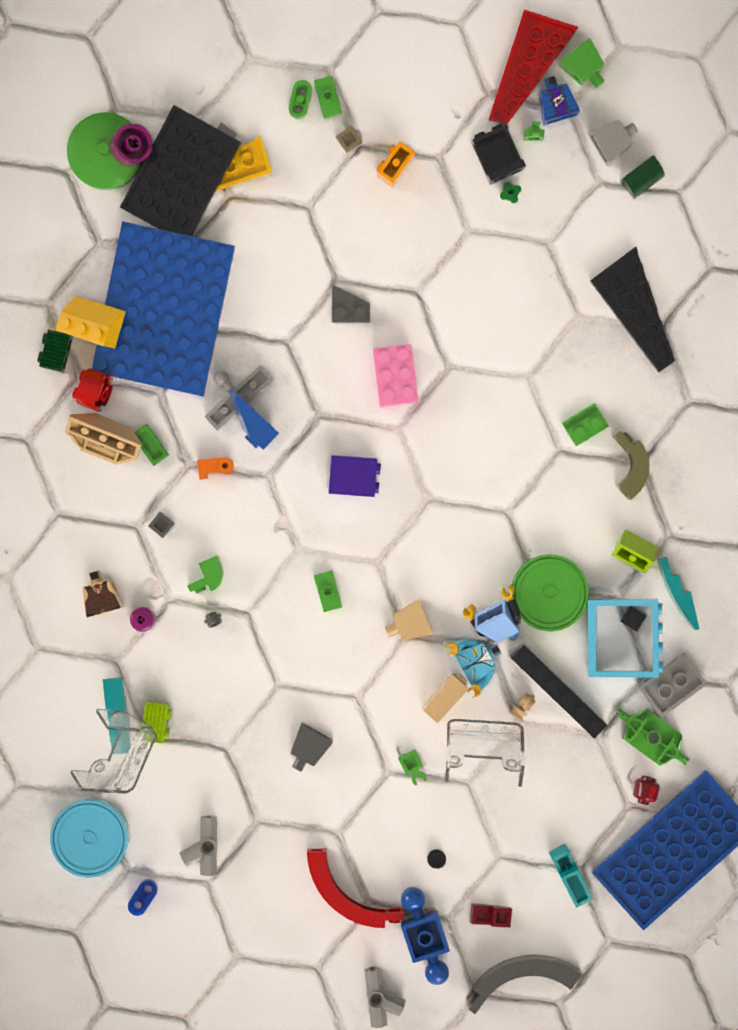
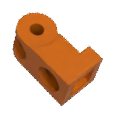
(214, 465)

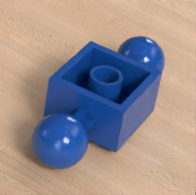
(424, 936)

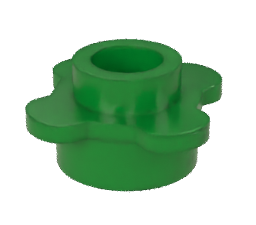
(510, 197)

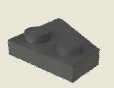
(348, 307)

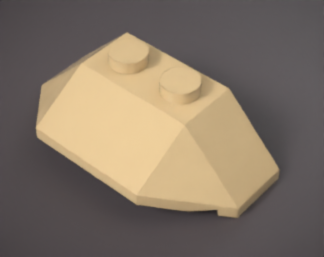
(103, 437)

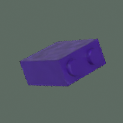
(354, 476)

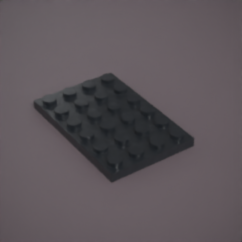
(180, 173)

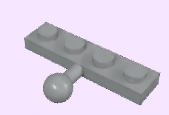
(246, 390)

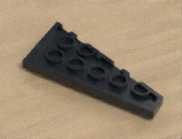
(632, 302)

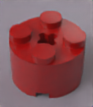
(93, 389)

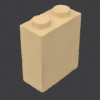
(445, 697)

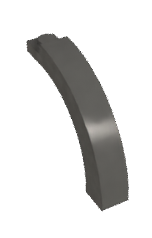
(519, 967)

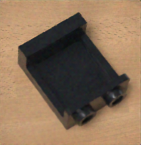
(497, 154)

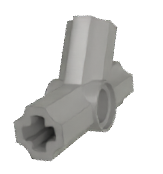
(198, 852)
(387, 1001)

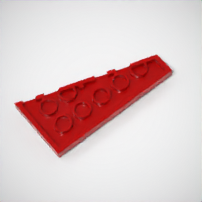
(532, 53)

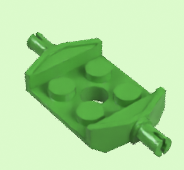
(641, 725)

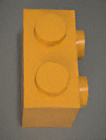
(396, 163)

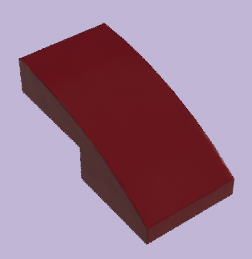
(490, 915)

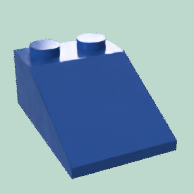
(258, 430)

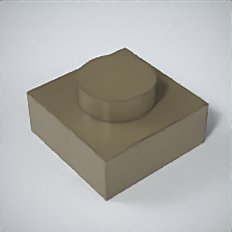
(348, 139)

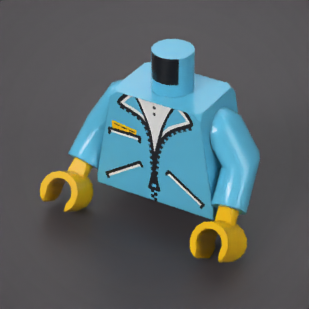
(475, 662)

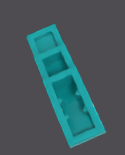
(682, 599)
(114, 700)

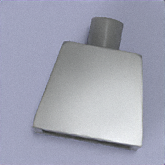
(612, 140)

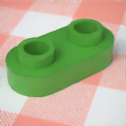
(300, 100)

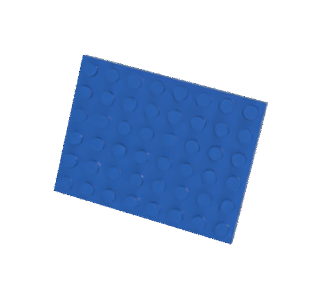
(172, 305)

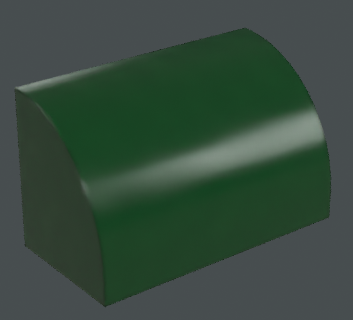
(643, 177)

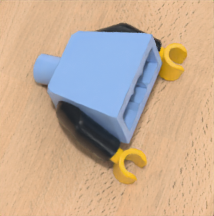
(497, 621)

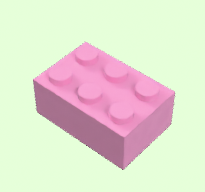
(395, 375)

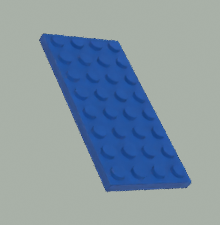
(672, 850)

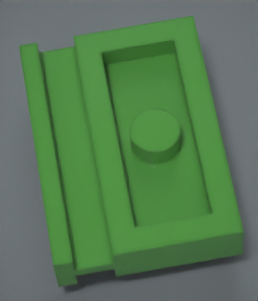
(585, 424)

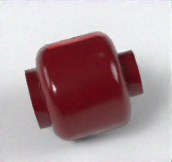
(646, 789)

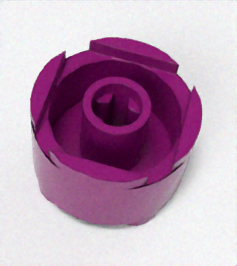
(120, 143)

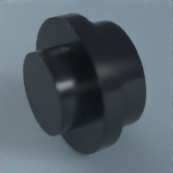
(436, 859)

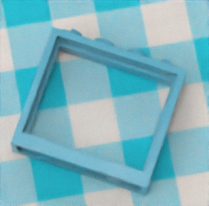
(657, 628)

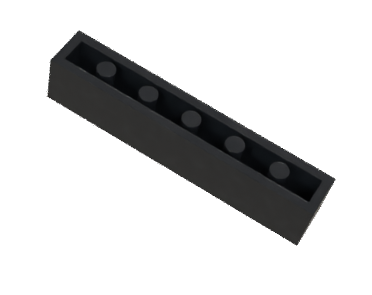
(558, 690)

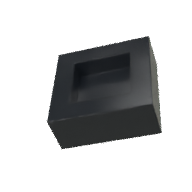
(633, 618)

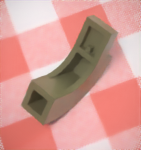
(639, 466)

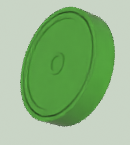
(550, 592)

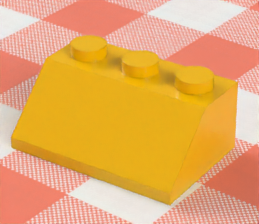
(91, 321)

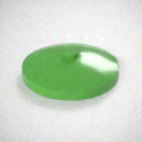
(90, 153)

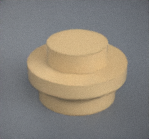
(527, 702)

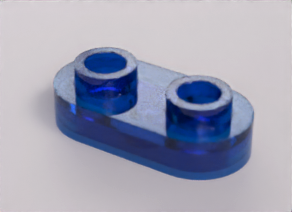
(143, 897)

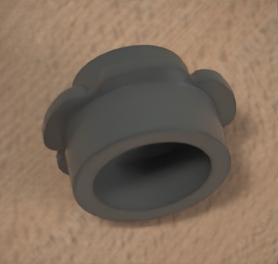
(213, 619)

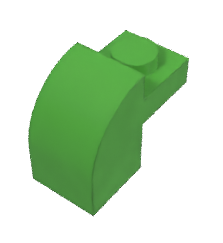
(213, 574)

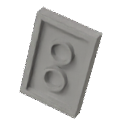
(674, 685)

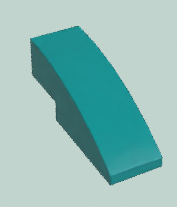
(570, 875)

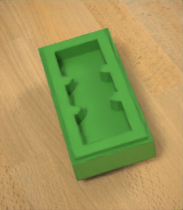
(328, 97)
(151, 445)
(327, 591)

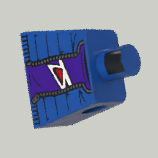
(557, 102)

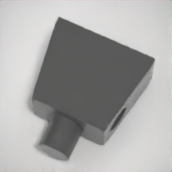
(309, 746)

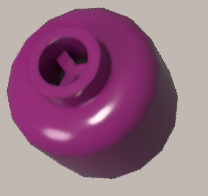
(145, 612)

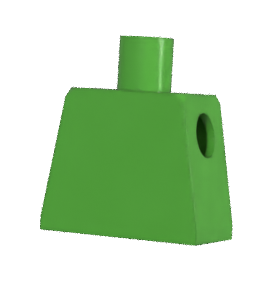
(584, 64)

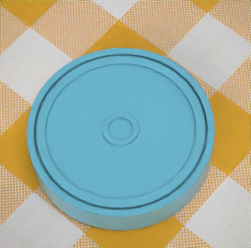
(89, 837)

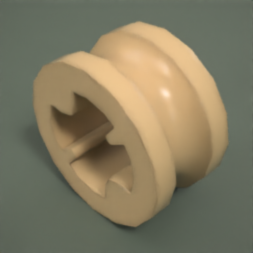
(517, 713)

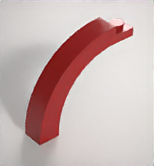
(340, 901)

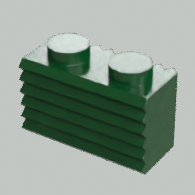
(55, 351)

